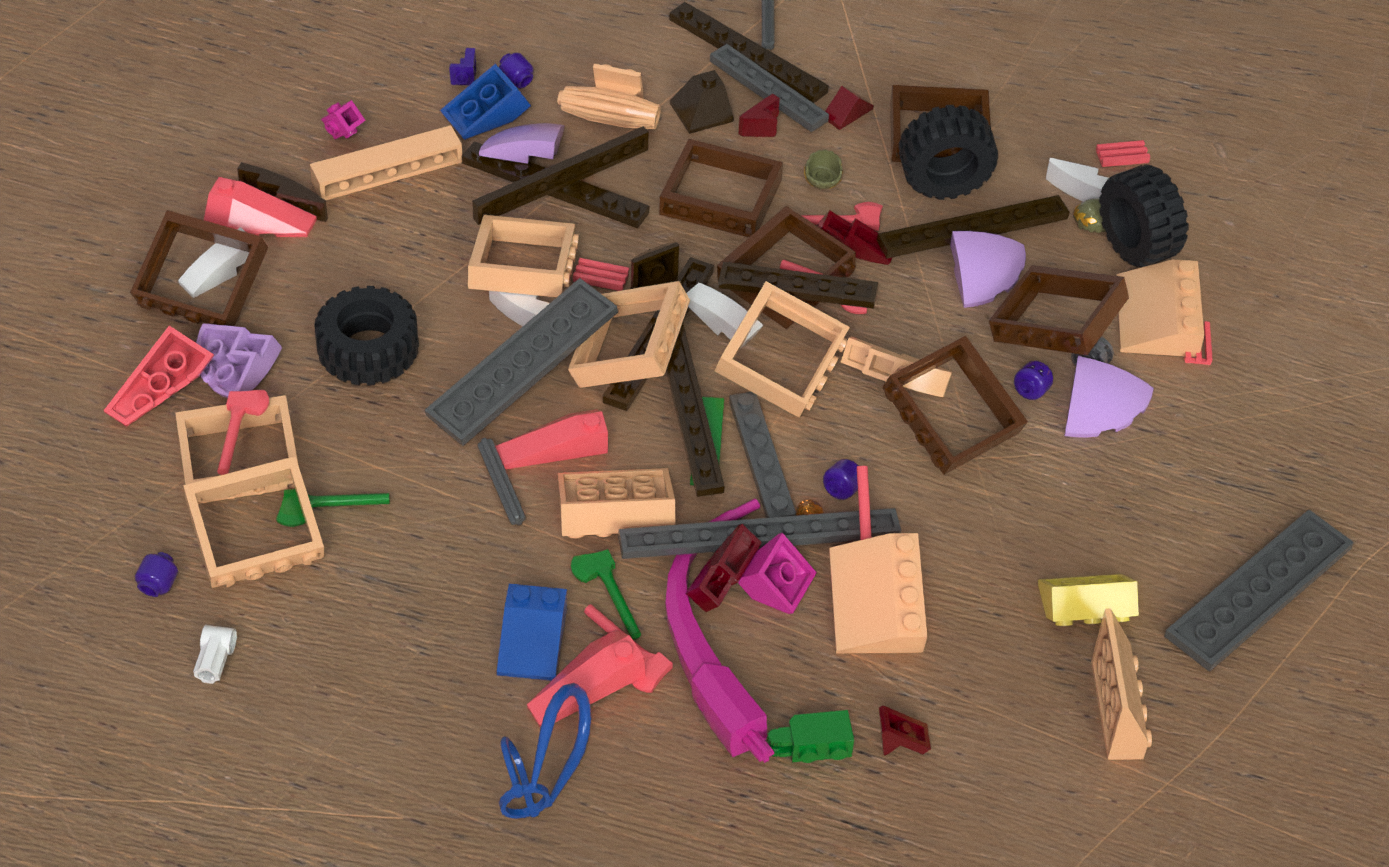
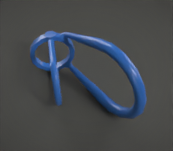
(546, 729)

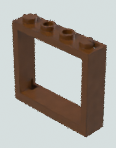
(924, 99)
(714, 214)
(209, 231)
(771, 233)
(1060, 282)
(984, 382)

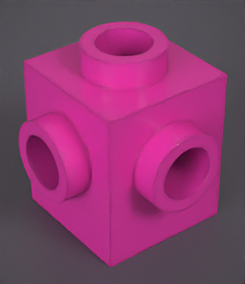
(342, 119)

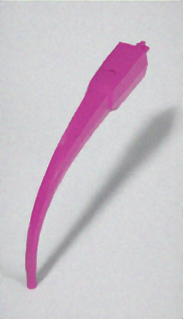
(715, 689)

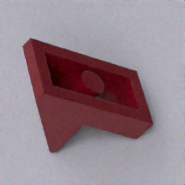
(760, 119)
(903, 731)

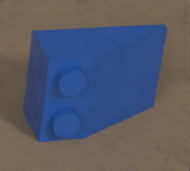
(485, 104)
(532, 632)

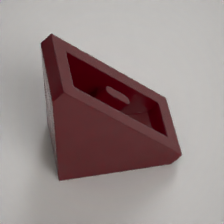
(847, 108)

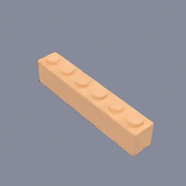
(386, 163)

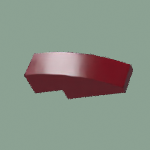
(855, 236)
(724, 569)

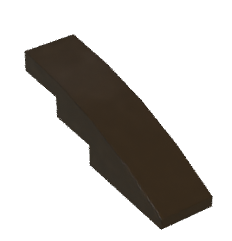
(283, 189)

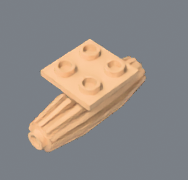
(613, 100)

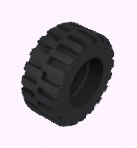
(944, 130)
(1143, 215)
(366, 359)

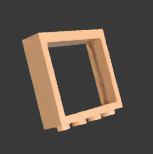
(522, 279)
(672, 303)
(800, 313)
(217, 420)
(244, 481)

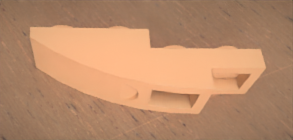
(882, 363)

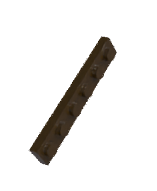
(800, 284)

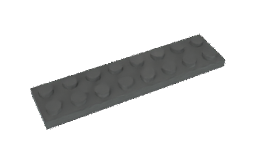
(521, 361)
(1258, 590)

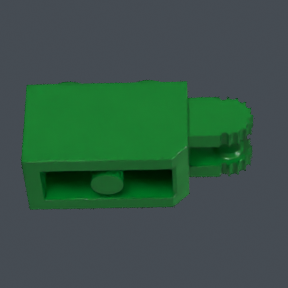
(814, 737)

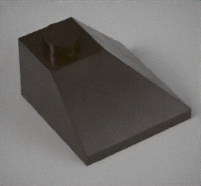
(702, 103)
(655, 266)

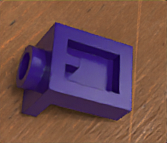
(465, 71)

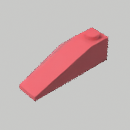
(256, 212)
(163, 372)
(562, 439)
(598, 669)

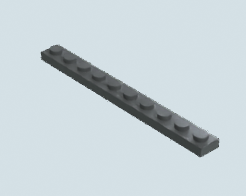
(710, 535)

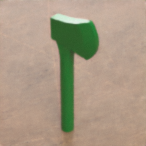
(292, 515)
(600, 564)

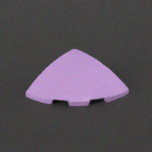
(524, 141)
(985, 265)
(238, 358)
(1104, 398)

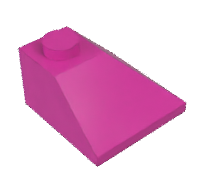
(778, 575)

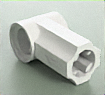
(215, 646)

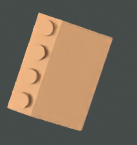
(1162, 310)
(614, 500)
(878, 595)
(1119, 693)

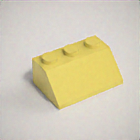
(1088, 598)

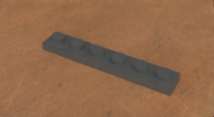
(765, 84)
(761, 455)

